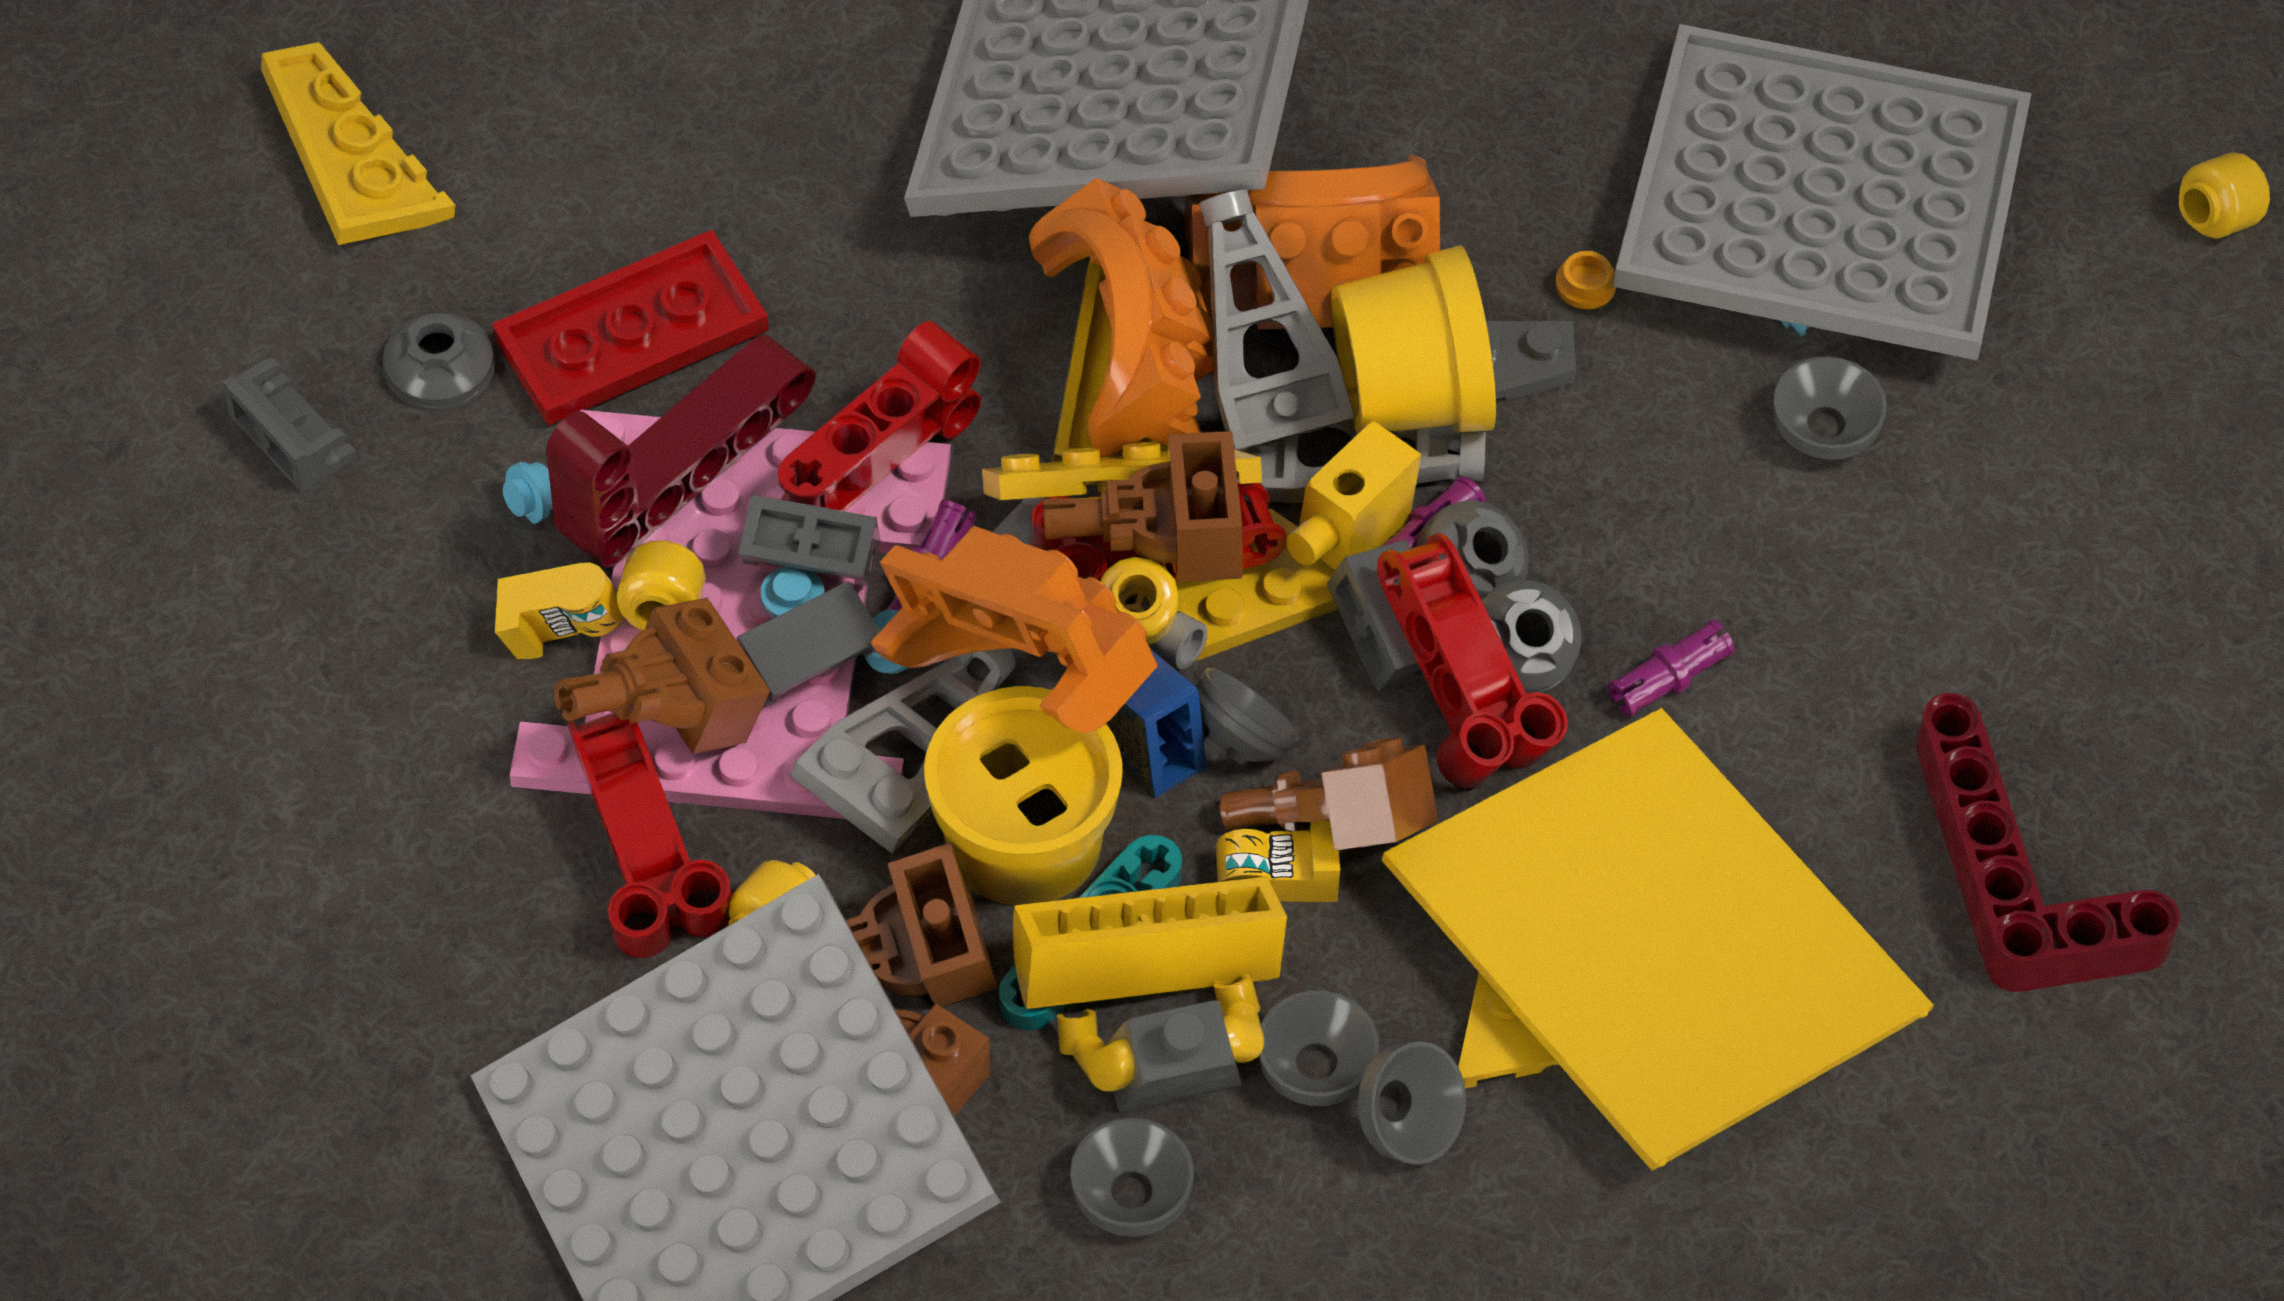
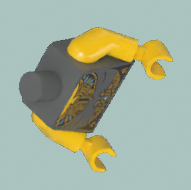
(1171, 1050)

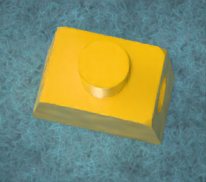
(1356, 499)

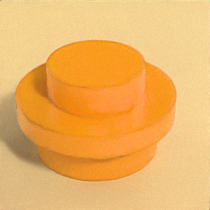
(1586, 280)

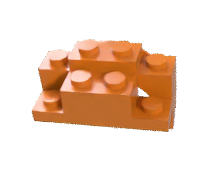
(1154, 312)
(1024, 598)

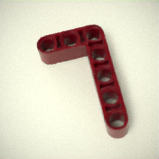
(619, 494)
(2005, 870)

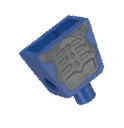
(1161, 730)

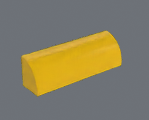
(1147, 942)

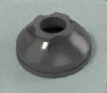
(443, 378)
(1832, 388)
(1460, 525)
(1536, 666)
(1241, 720)
(1324, 1023)
(1429, 1107)
(1132, 1150)

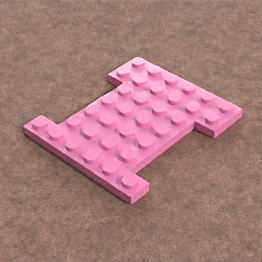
(712, 526)

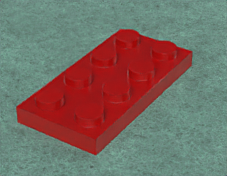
(630, 327)

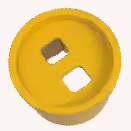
(1416, 347)
(998, 755)

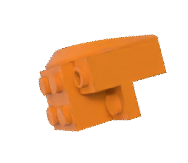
(1328, 231)

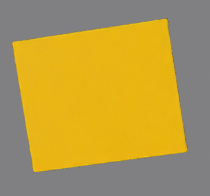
(1657, 937)

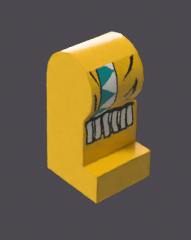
(554, 606)
(1297, 863)

